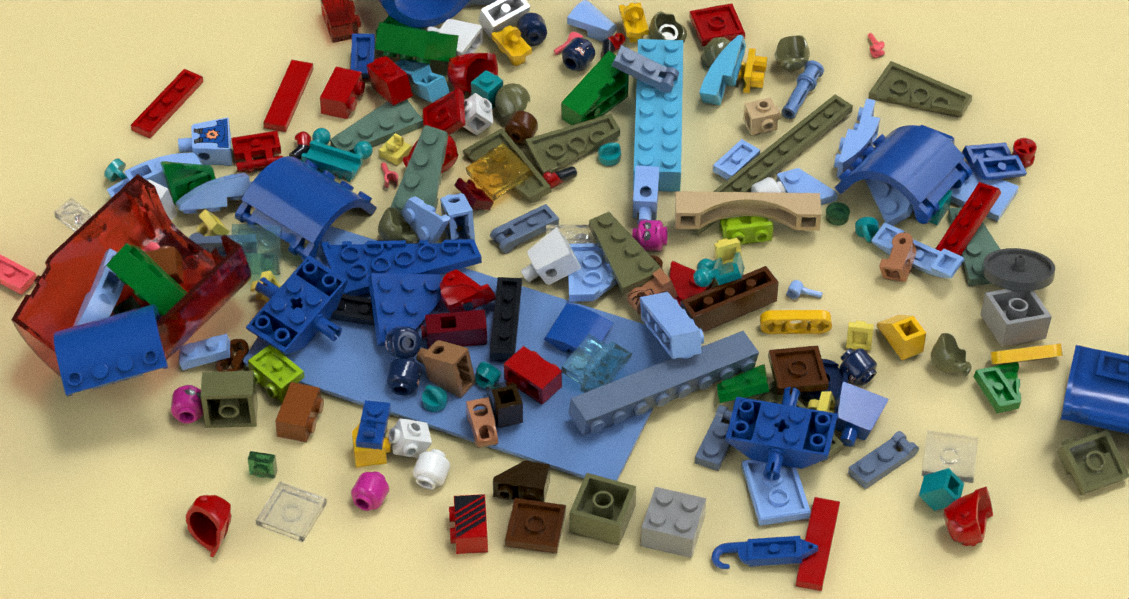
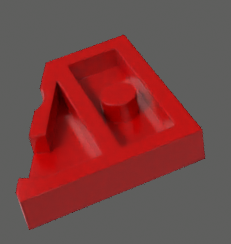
(683, 282)

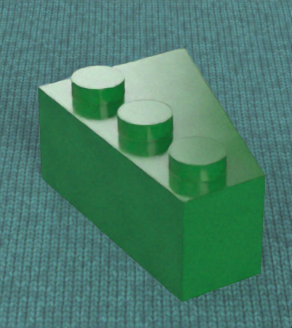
(415, 42)
(596, 92)
(146, 278)

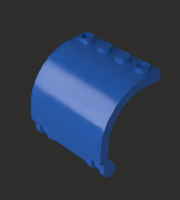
(423, 12)
(915, 163)
(300, 201)
(109, 350)
(1098, 389)

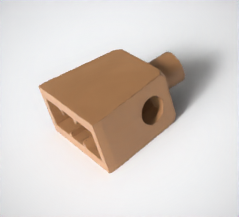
(448, 367)

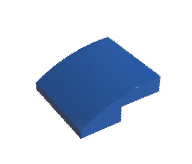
(993, 161)
(574, 325)

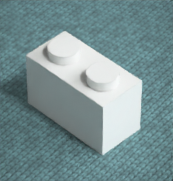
(502, 14)

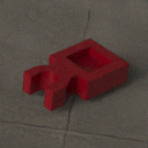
(476, 197)

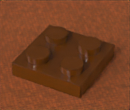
(798, 369)
(535, 525)

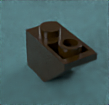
(505, 403)
(523, 481)

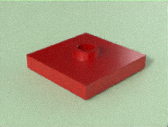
(716, 22)
(446, 113)

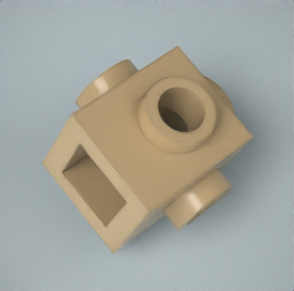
(761, 116)

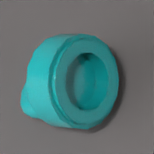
(609, 154)
(115, 170)
(867, 228)
(487, 371)
(434, 398)

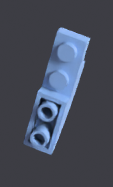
(859, 138)
(153, 171)
(214, 193)
(103, 293)

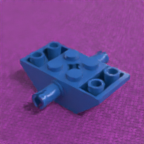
(299, 307)
(781, 432)

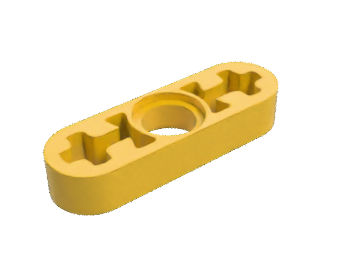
(779, 321)
(1026, 353)

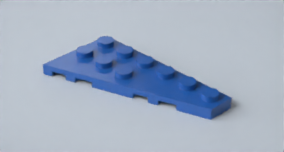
(358, 261)

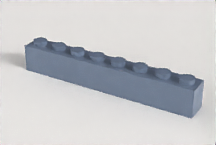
(662, 383)

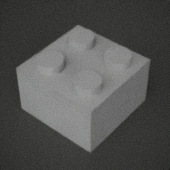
(1015, 316)
(673, 522)

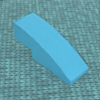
(723, 71)
(422, 80)

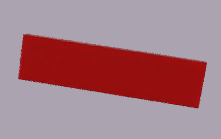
(288, 95)
(167, 103)
(969, 218)
(821, 533)

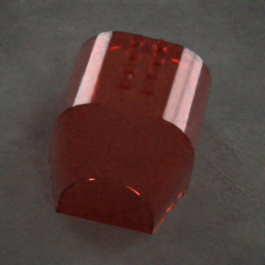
(137, 219)

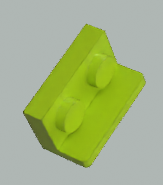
(747, 229)
(274, 371)

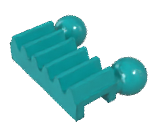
(334, 159)
(723, 273)

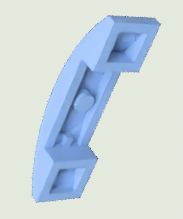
(927, 259)

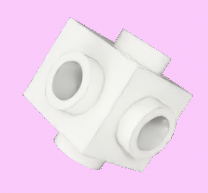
(477, 114)
(409, 438)

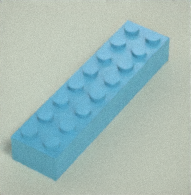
(660, 116)

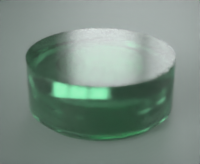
(837, 213)

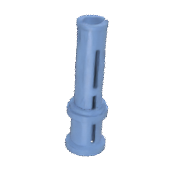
(805, 83)

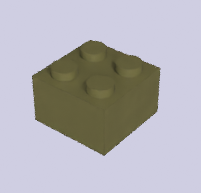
(229, 399)
(602, 508)

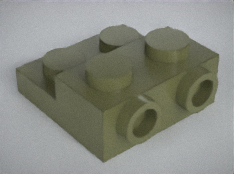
(1092, 461)

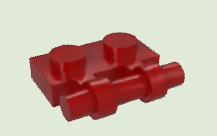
(256, 146)

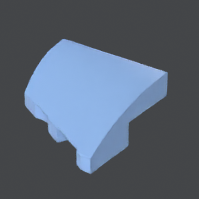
(591, 19)

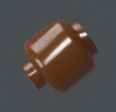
(521, 127)

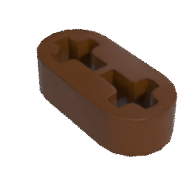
(236, 361)

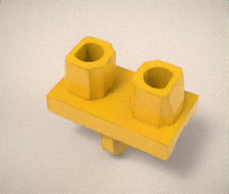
(634, 21)
(512, 44)
(747, 69)

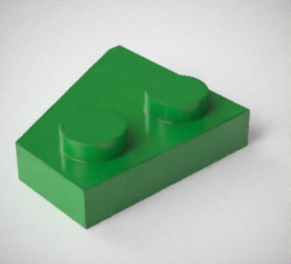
(185, 177)
(744, 385)
(1000, 386)

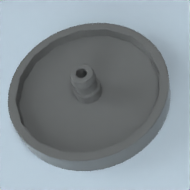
(1018, 269)

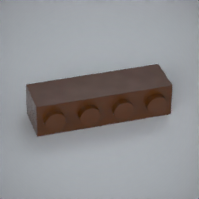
(732, 299)

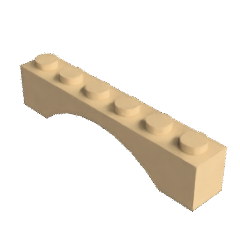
(795, 210)

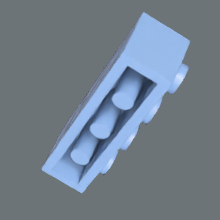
(671, 325)

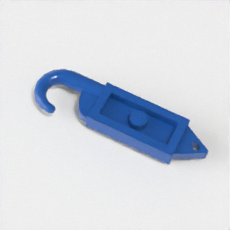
(766, 551)

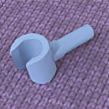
(797, 288)

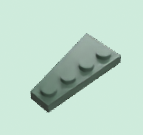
(379, 126)
(424, 169)
(975, 252)

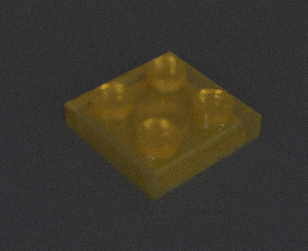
(498, 171)

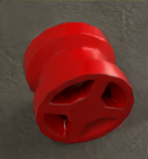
(1026, 150)

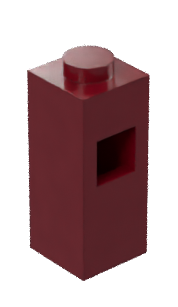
(457, 328)

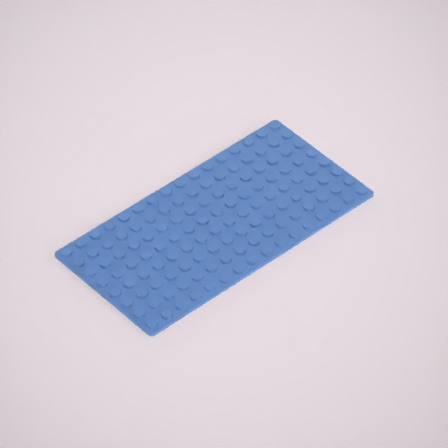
(359, 370)

